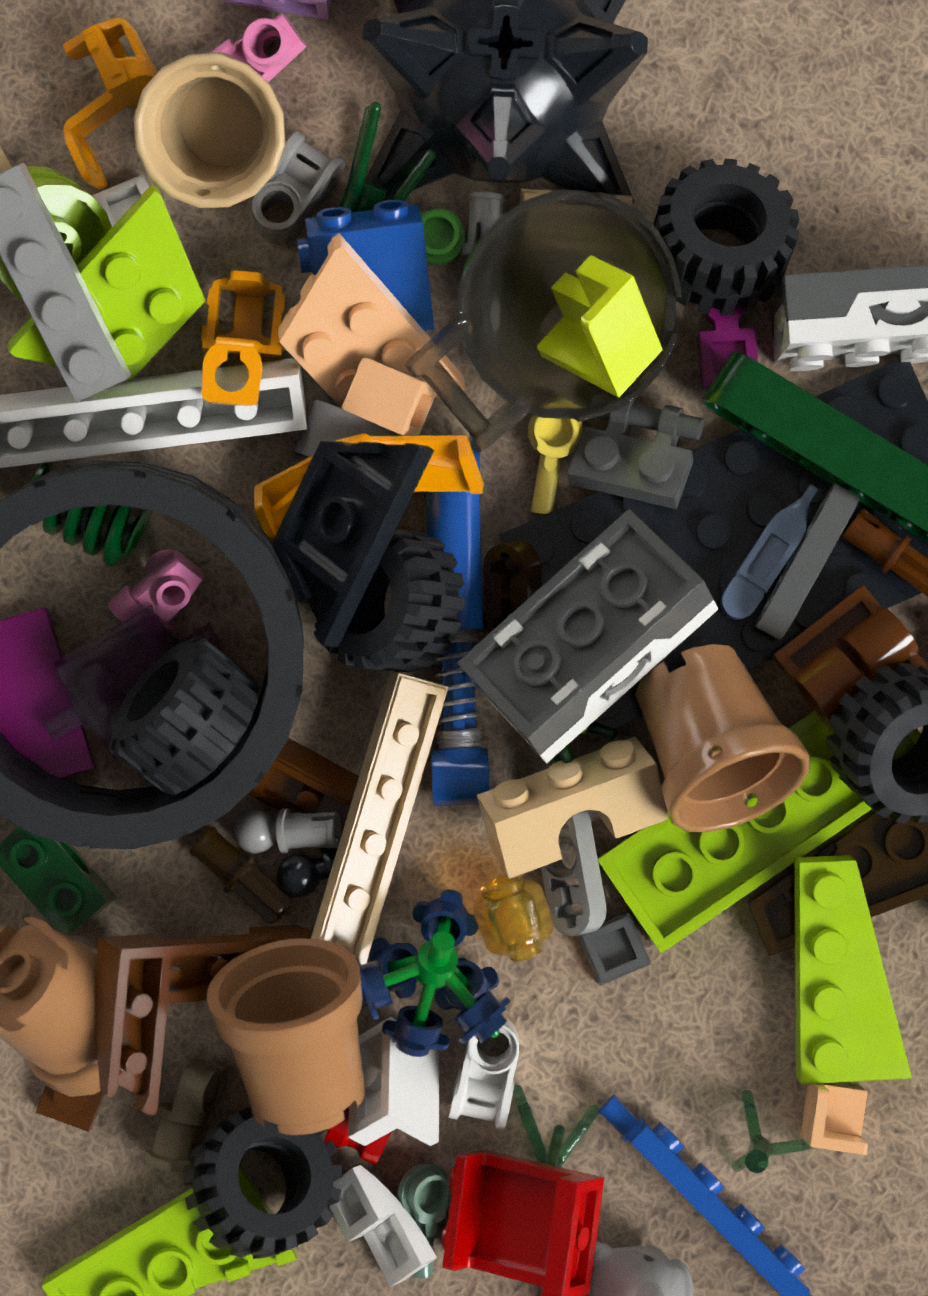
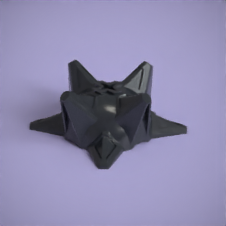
(499, 123)

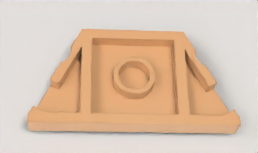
(350, 317)

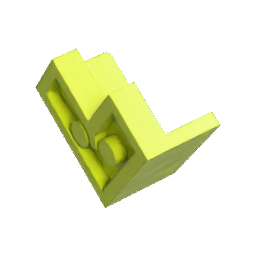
(603, 328)

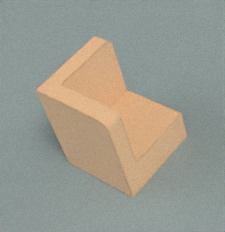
(389, 398)
(834, 1117)

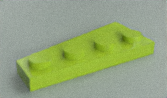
(841, 989)
(160, 1256)

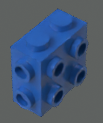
(387, 241)

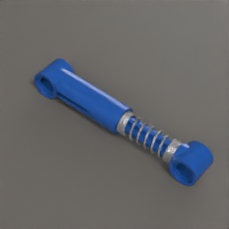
(460, 764)

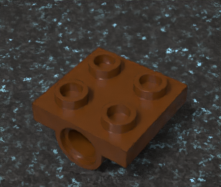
(842, 649)

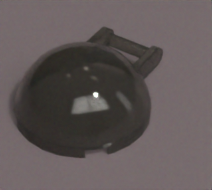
(510, 308)

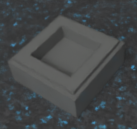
(615, 949)

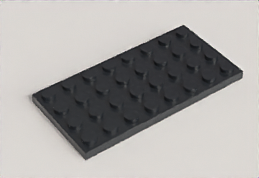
(724, 510)

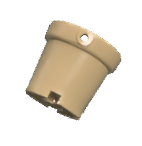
(209, 130)

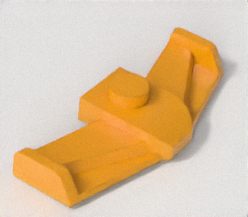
(448, 470)

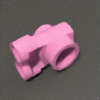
(255, 42)
(166, 587)

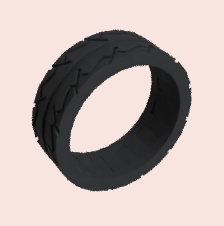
(147, 815)

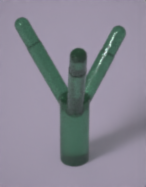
(759, 1148)
(557, 1151)

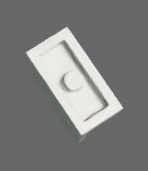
(398, 1092)

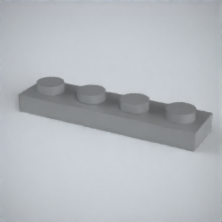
(55, 289)

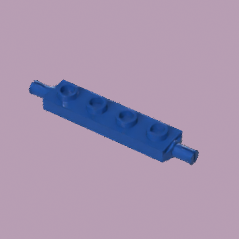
(702, 1191)

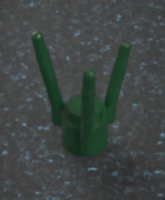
(363, 194)

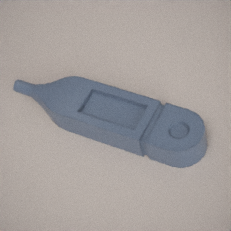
(766, 558)

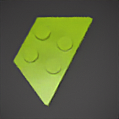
(137, 283)

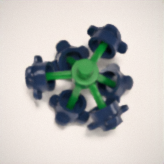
(435, 966)

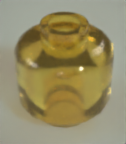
(513, 917)

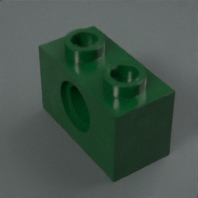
(55, 880)

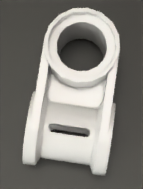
(486, 1082)

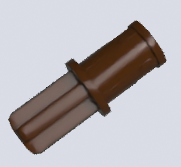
(888, 549)

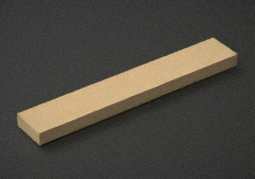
(379, 813)

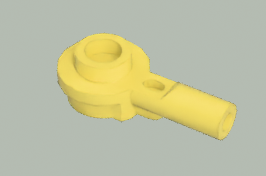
(553, 441)

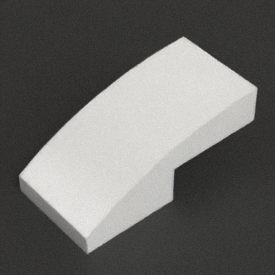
(374, 1212)

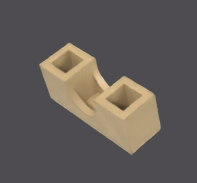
(528, 813)

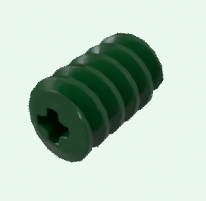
(99, 526)

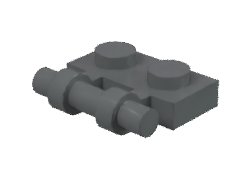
(634, 466)

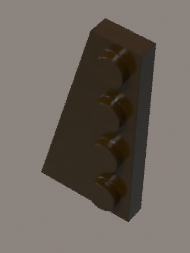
(891, 868)

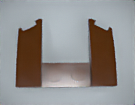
(133, 991)

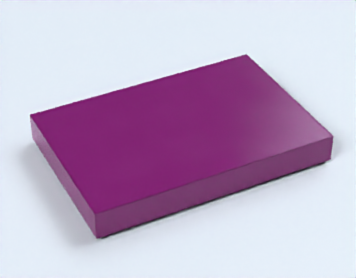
(36, 692)

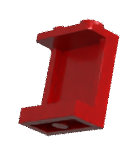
(523, 1221)

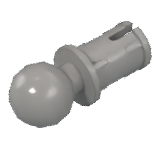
(257, 830)

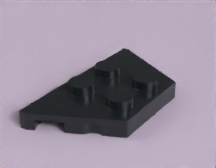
(344, 524)

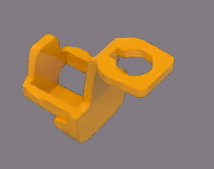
(124, 82)
(245, 339)

